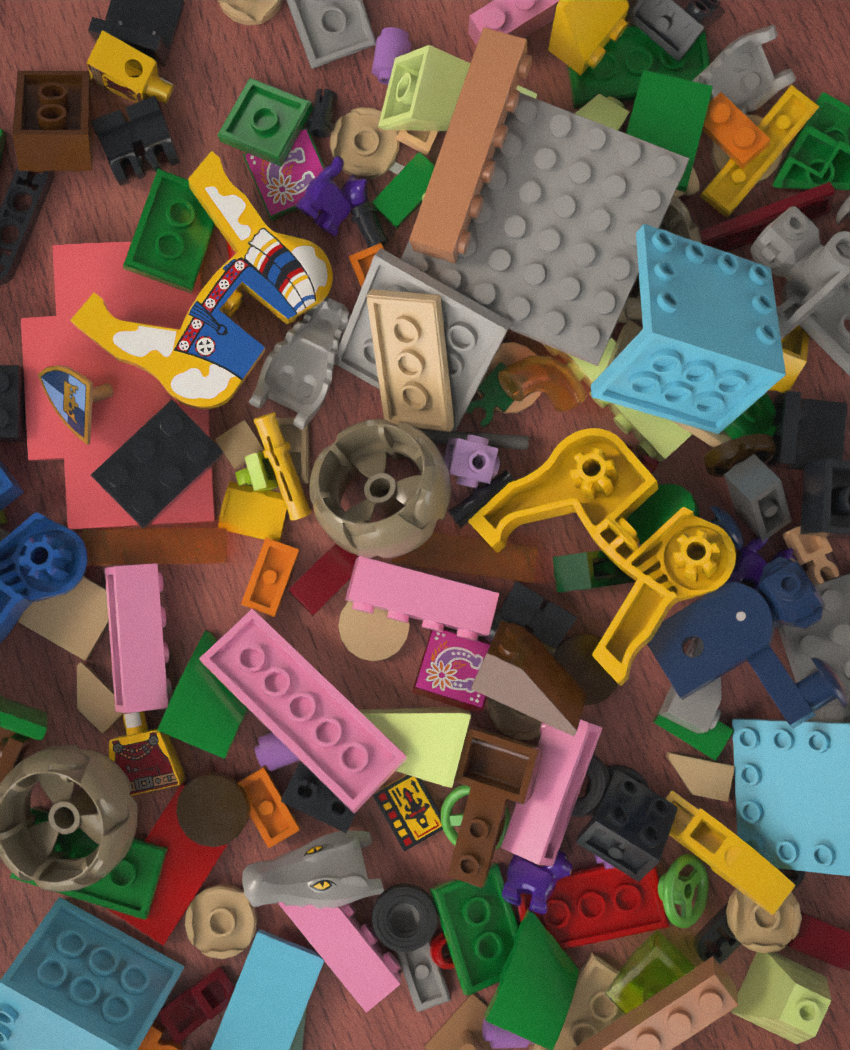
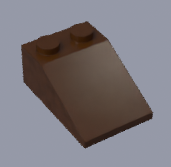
(53, 121)
(529, 679)

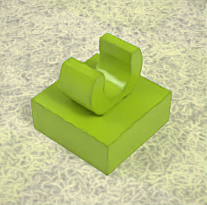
(258, 473)

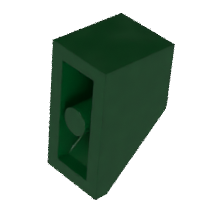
(587, 571)

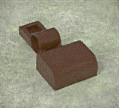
(496, 772)

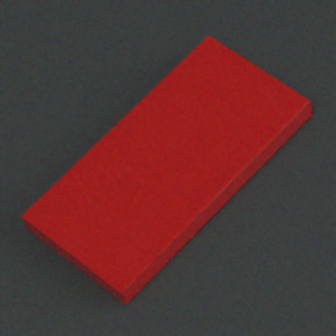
(181, 877)
(600, 906)

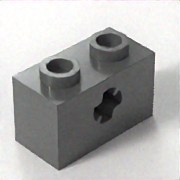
(758, 497)

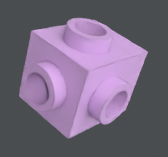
(459, 459)

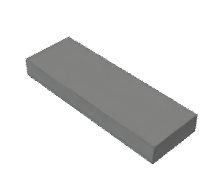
(421, 973)

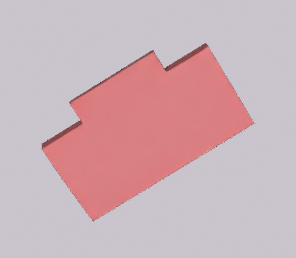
(136, 393)

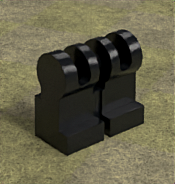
(121, 137)
(523, 608)

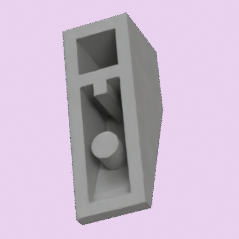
(698, 710)

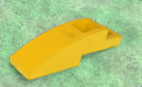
(729, 855)

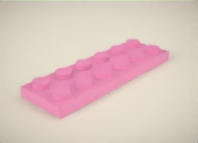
(303, 710)

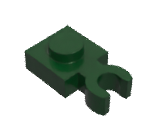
(493, 396)

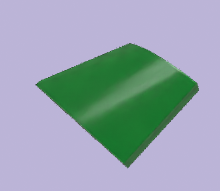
(819, 149)
(202, 707)
(534, 986)

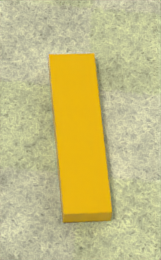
(781, 127)

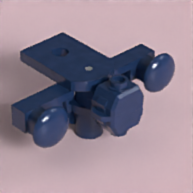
(740, 627)

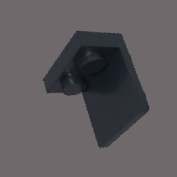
(674, 23)
(142, 25)
(807, 430)
(629, 827)

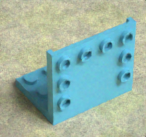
(705, 335)
(794, 792)
(82, 986)

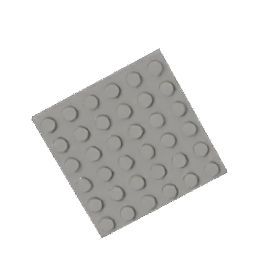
(561, 227)

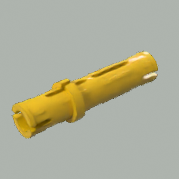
(282, 465)

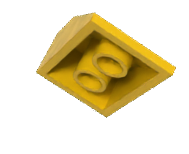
(584, 29)

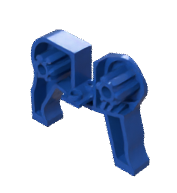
(35, 559)

